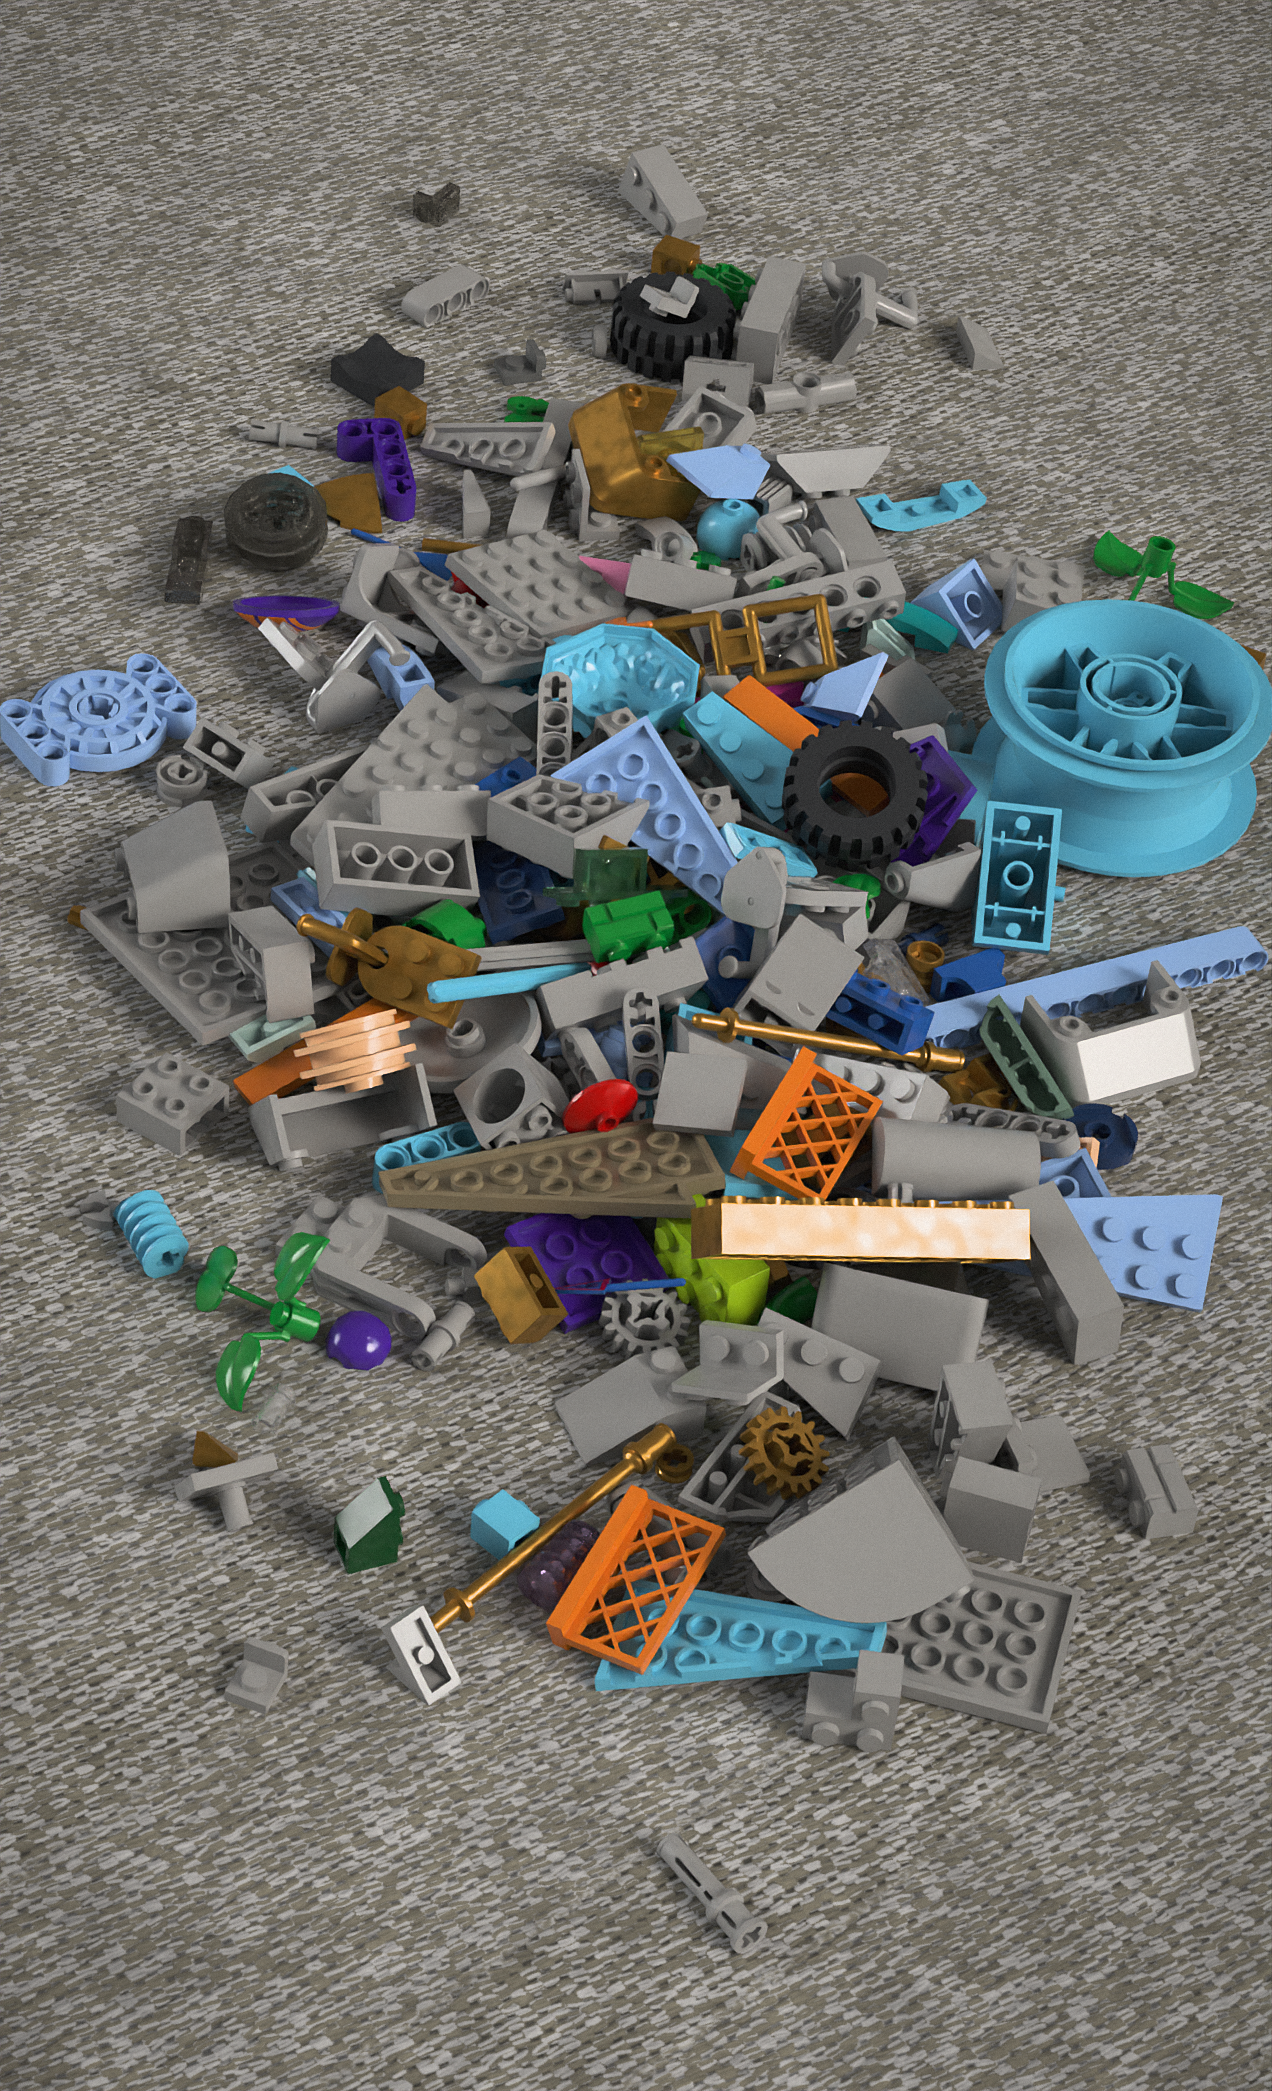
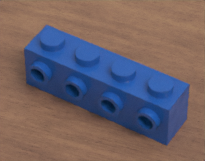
(882, 1014)

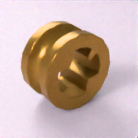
(675, 1474)

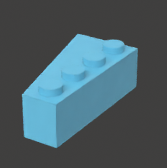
(745, 756)

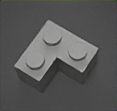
(856, 1708)

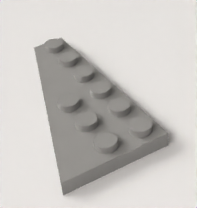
(482, 639)

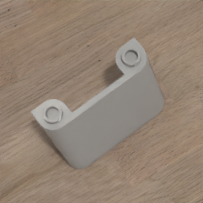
(178, 872)
(940, 883)
(900, 1323)

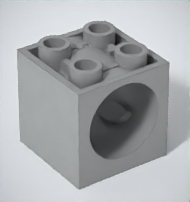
(513, 1101)

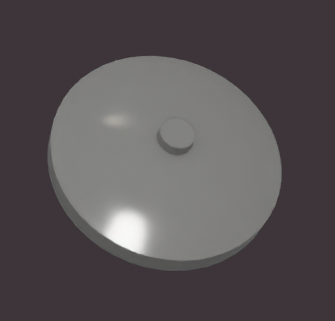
(479, 1035)

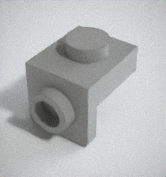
(676, 302)

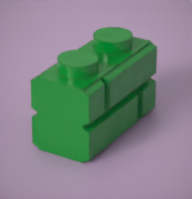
(627, 927)

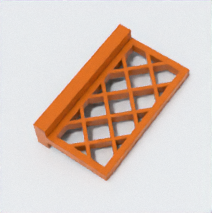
(774, 1122)
(600, 1574)

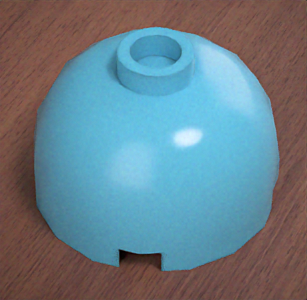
(724, 525)

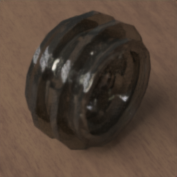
(288, 524)

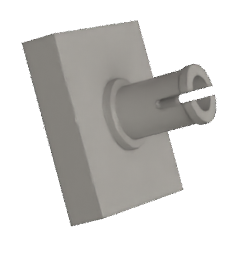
(227, 1485)

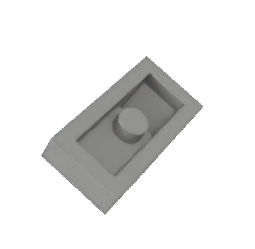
(420, 1655)

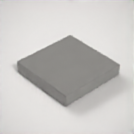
(700, 1094)

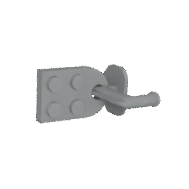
(854, 285)
(822, 556)
(339, 691)
(756, 896)

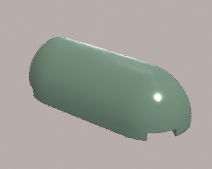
(1021, 1063)

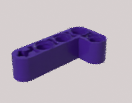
(384, 445)

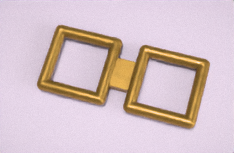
(744, 645)

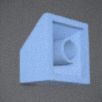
(723, 470)
(965, 602)
(845, 690)

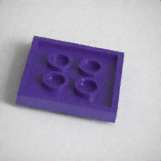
(585, 1252)

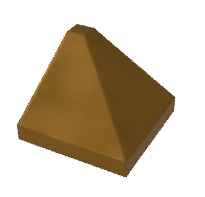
(211, 1452)

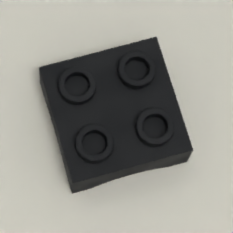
(376, 370)

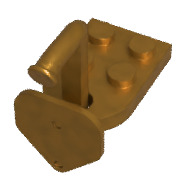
(401, 974)

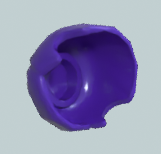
(358, 1340)

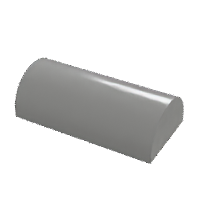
(952, 1160)

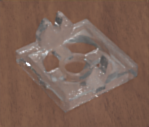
(893, 969)

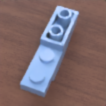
(400, 681)

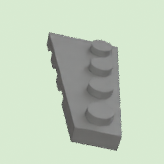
(496, 447)

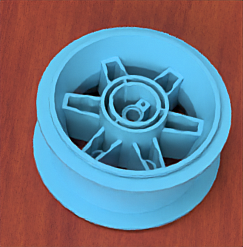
(1131, 730)

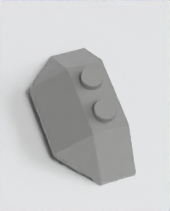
(827, 468)
(722, 1485)

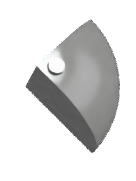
(865, 1545)

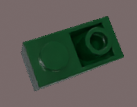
(370, 1528)

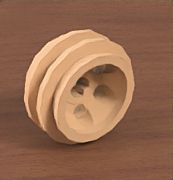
(355, 1052)

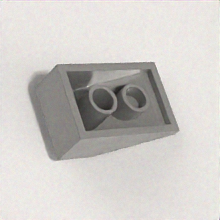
(628, 1405)

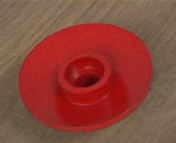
(600, 1106)

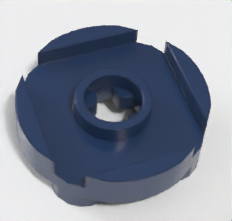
(1119, 1132)

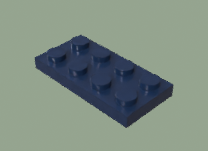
(512, 893)

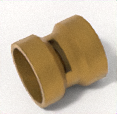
(929, 957)

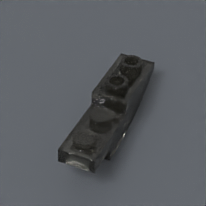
(189, 561)

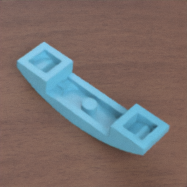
(952, 503)

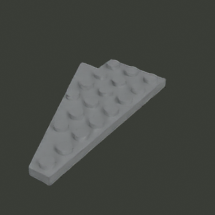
(421, 746)

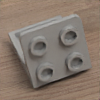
(373, 599)

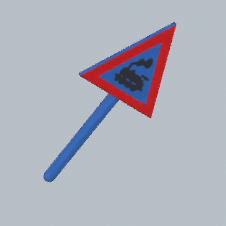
(605, 1285)

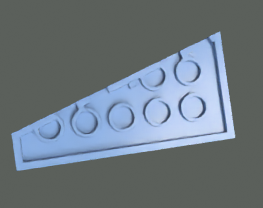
(676, 824)

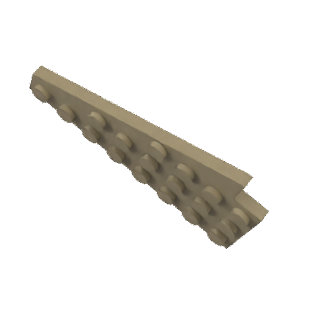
(575, 1174)

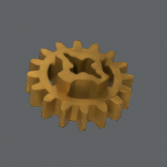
(784, 1453)

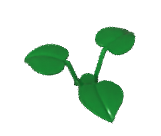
(1120, 559)
(289, 1317)

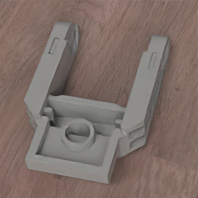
(354, 1238)

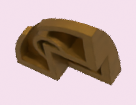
(353, 502)
(984, 1081)

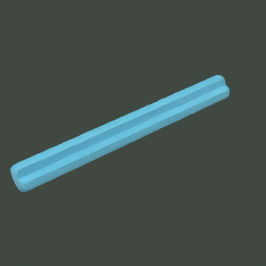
(500, 983)

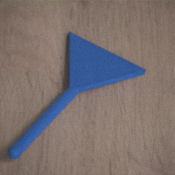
(432, 562)

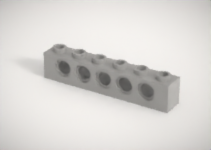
(842, 590)

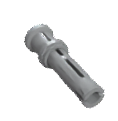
(722, 1905)

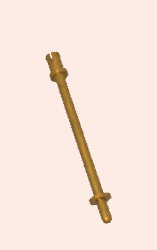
(924, 1058)
(637, 1458)

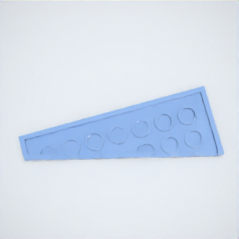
(1147, 1244)

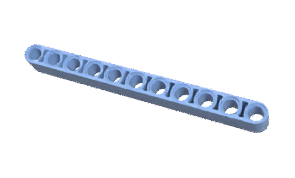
(1102, 984)

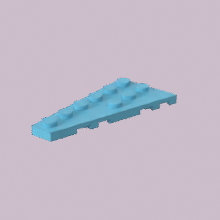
(736, 1639)

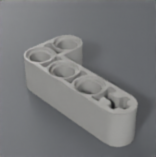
(554, 723)

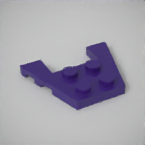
(946, 800)

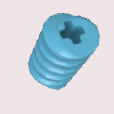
(152, 1233)

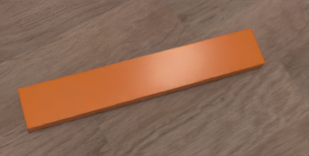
(791, 729)
(281, 1073)

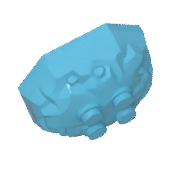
(622, 669)

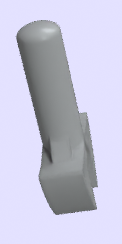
(103, 1219)

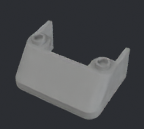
(1121, 1058)
(338, 1121)

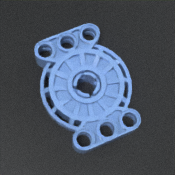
(98, 720)

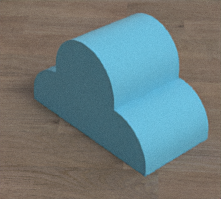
(1016, 878)

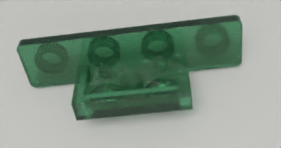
(609, 875)

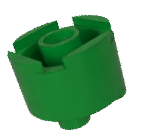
(450, 924)

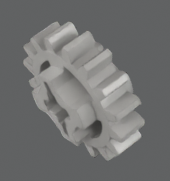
(644, 1321)

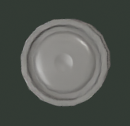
(181, 780)

